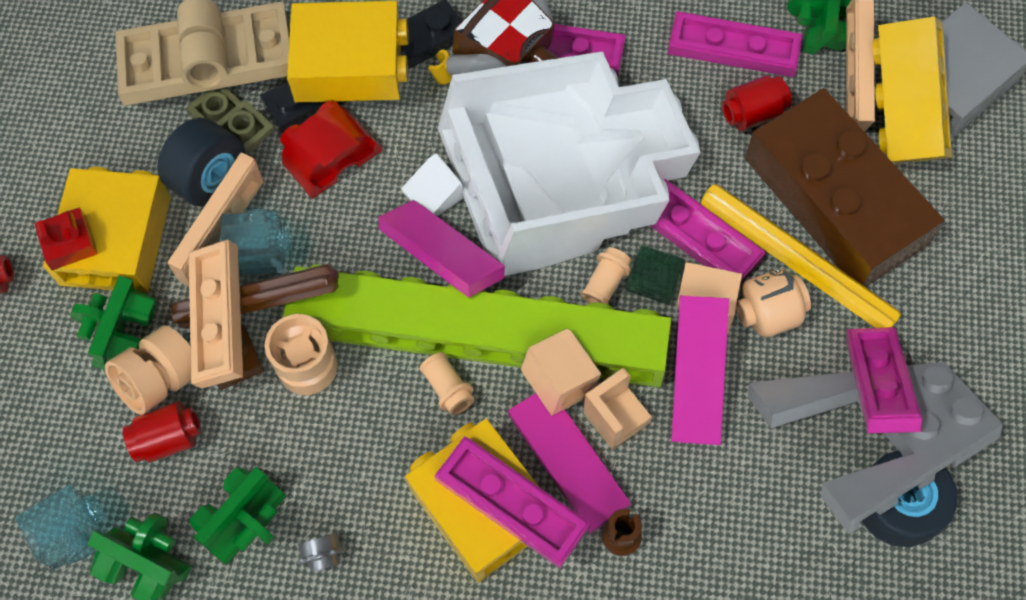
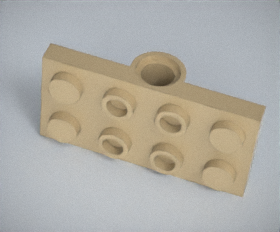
(202, 51)

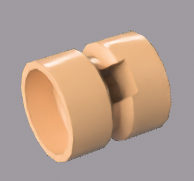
(301, 354)
(147, 373)

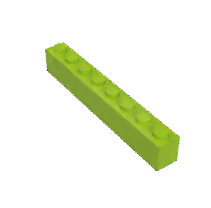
(485, 327)

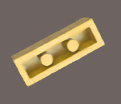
(913, 90)

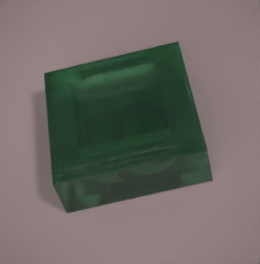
(655, 274)

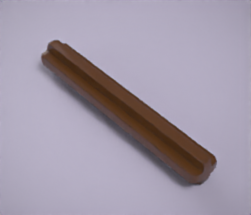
(273, 291)

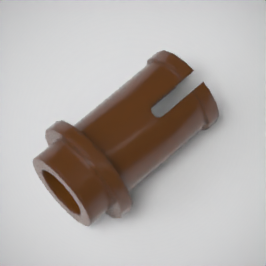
(627, 543)

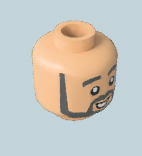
(773, 303)

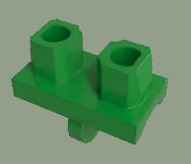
(821, 23)
(123, 305)
(240, 517)
(143, 549)

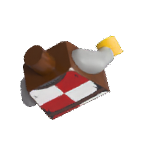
(496, 37)

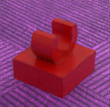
(65, 238)

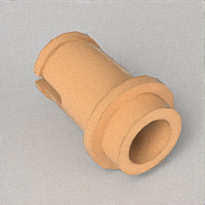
(605, 279)
(453, 392)

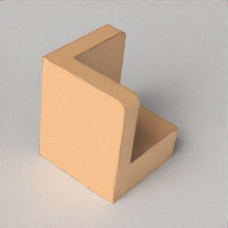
(711, 282)
(560, 371)
(615, 409)

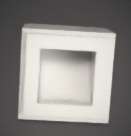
(434, 186)

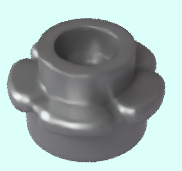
(321, 552)

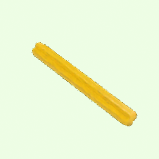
(800, 258)

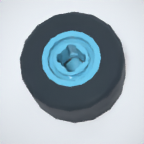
(197, 159)
(919, 521)

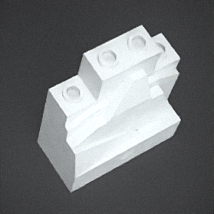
(562, 156)

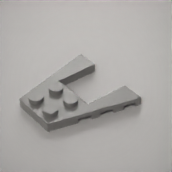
(951, 431)

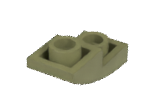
(233, 115)

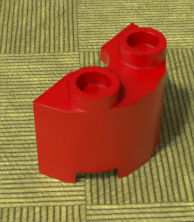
(325, 147)

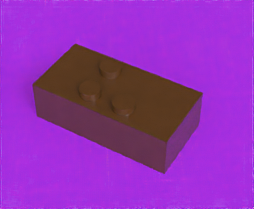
(842, 188)

